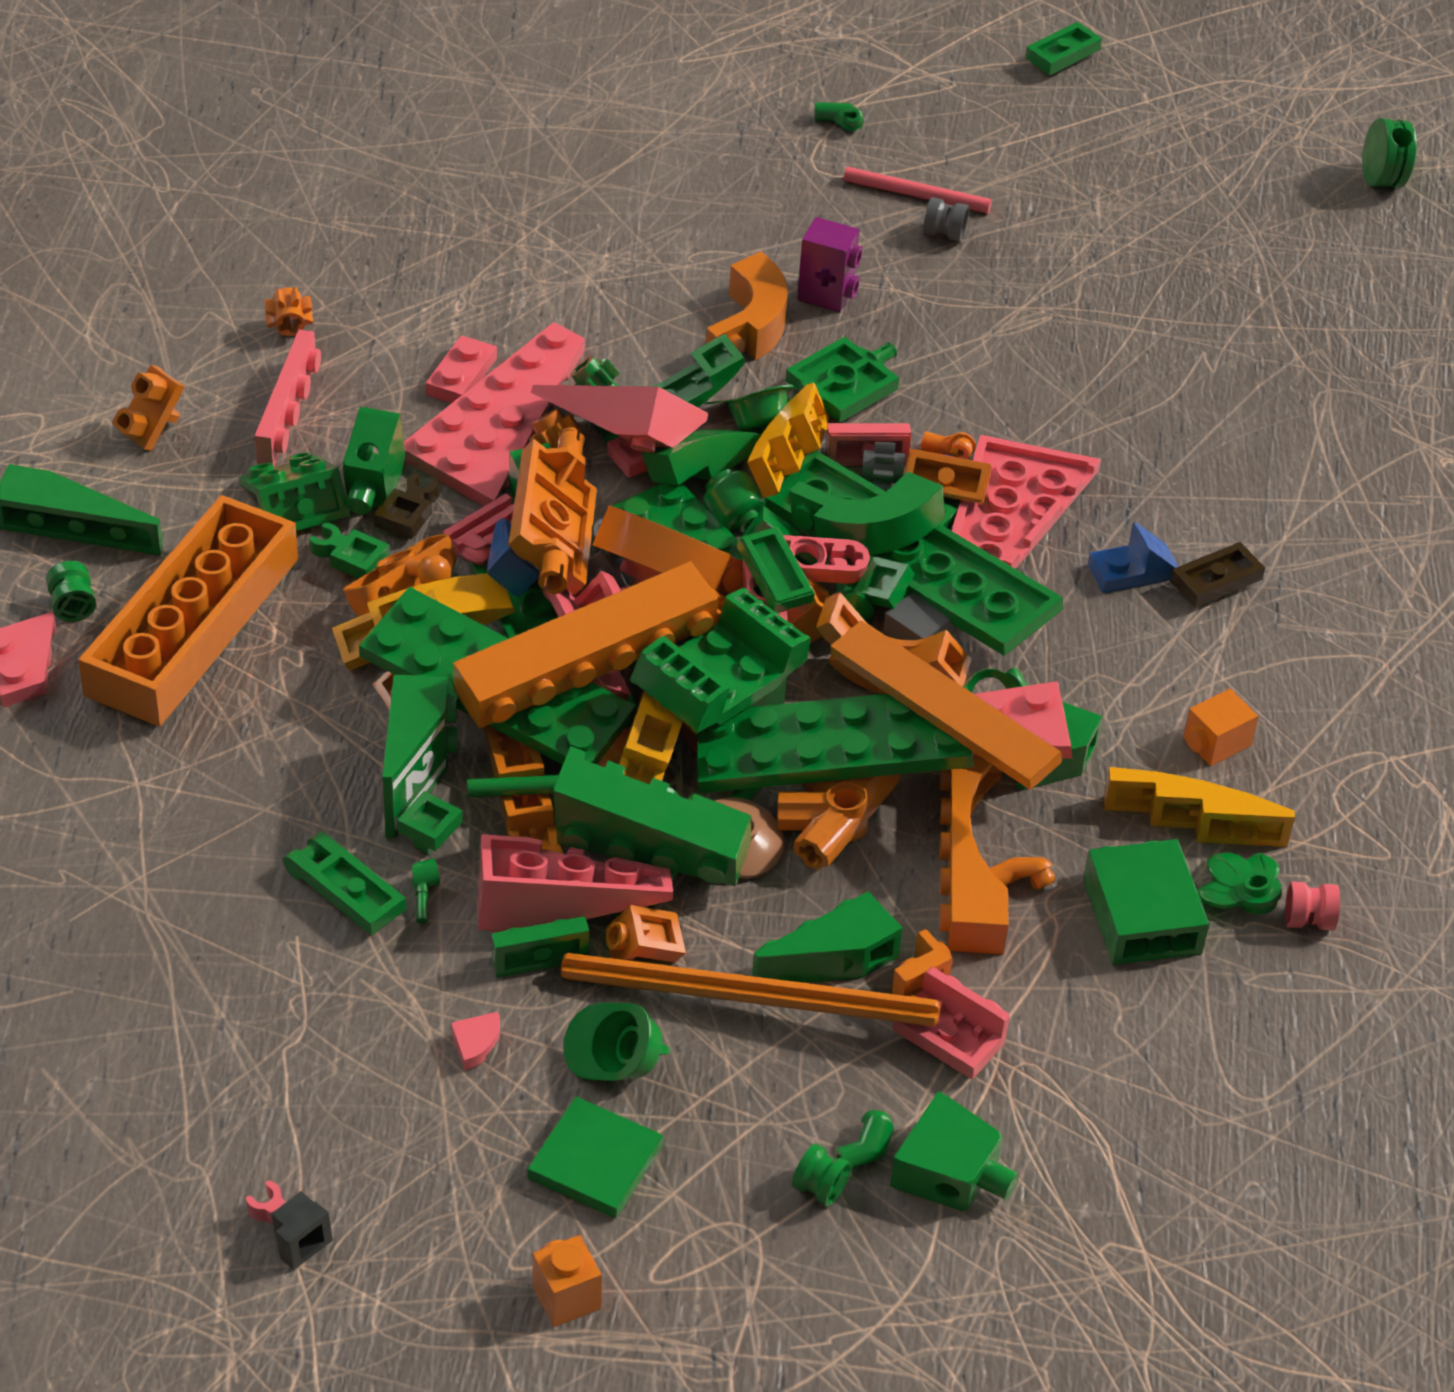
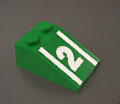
(416, 742)

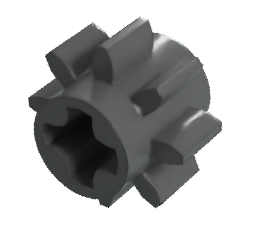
(883, 465)

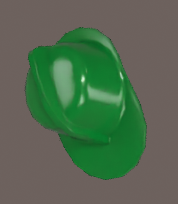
(758, 408)
(613, 1042)

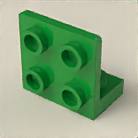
(301, 491)

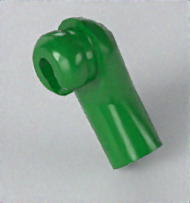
(843, 114)
(873, 1140)

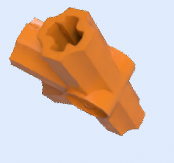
(831, 815)

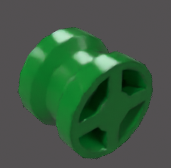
(821, 1175)

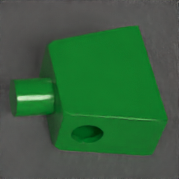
(371, 475)
(951, 1157)

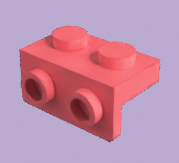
(967, 1029)

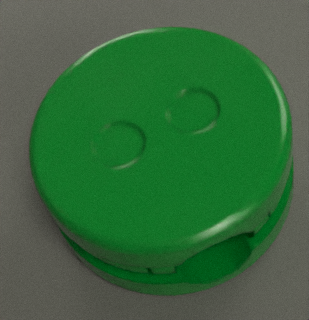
(1389, 153)

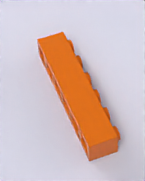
(583, 644)

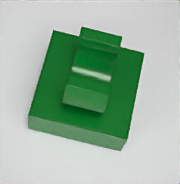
(885, 582)
(429, 822)

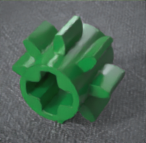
(595, 373)

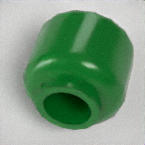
(733, 499)

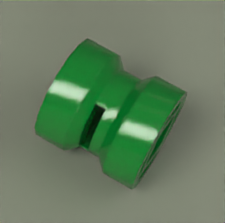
(70, 591)

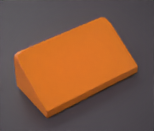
(960, 477)

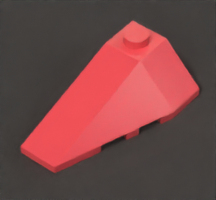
(637, 413)

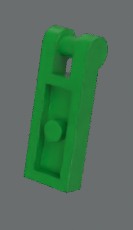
(345, 882)

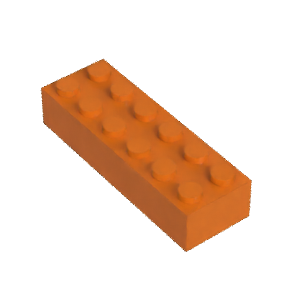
(188, 610)

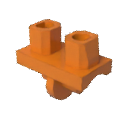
(150, 408)

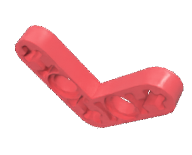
(820, 548)

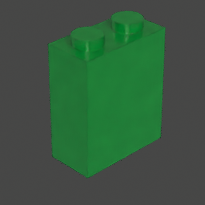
(1145, 901)

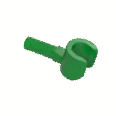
(424, 875)

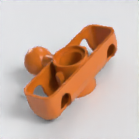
(403, 570)

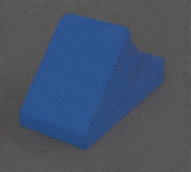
(1135, 565)

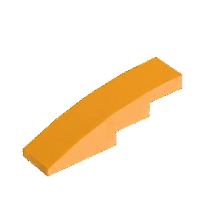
(787, 439)
(1211, 809)

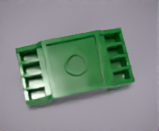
(724, 667)

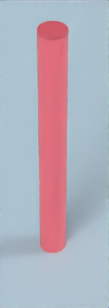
(916, 189)

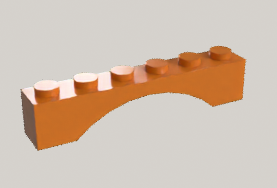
(976, 898)

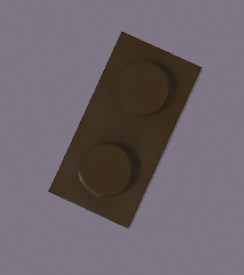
(1217, 574)

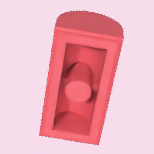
(847, 441)

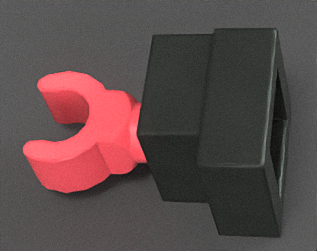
(299, 1224)

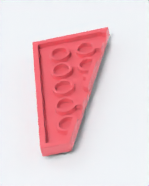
(473, 436)
(1023, 497)

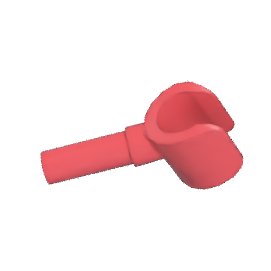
(478, 548)

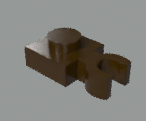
(409, 510)

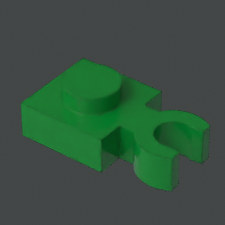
(352, 553)

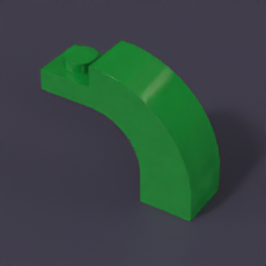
(880, 522)

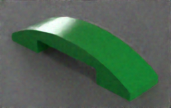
(712, 369)

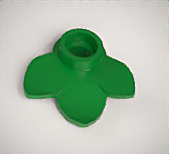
(1242, 882)

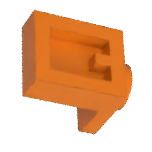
(645, 934)
(928, 953)

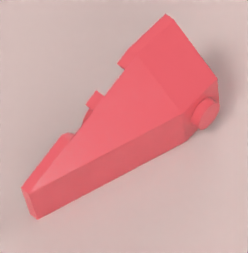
(536, 886)

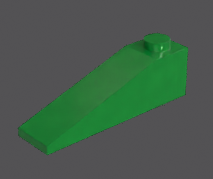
(60, 508)

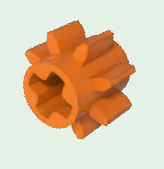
(288, 311)
(550, 425)

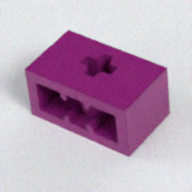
(829, 264)

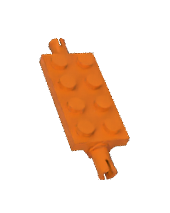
(554, 512)

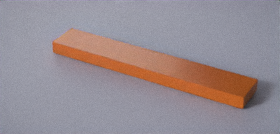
(947, 704)

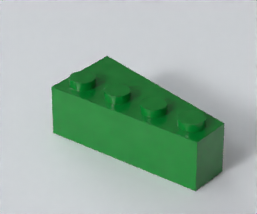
(648, 822)

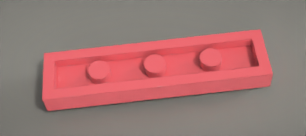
(284, 403)

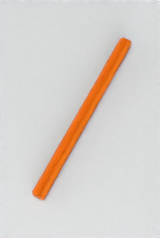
(751, 989)

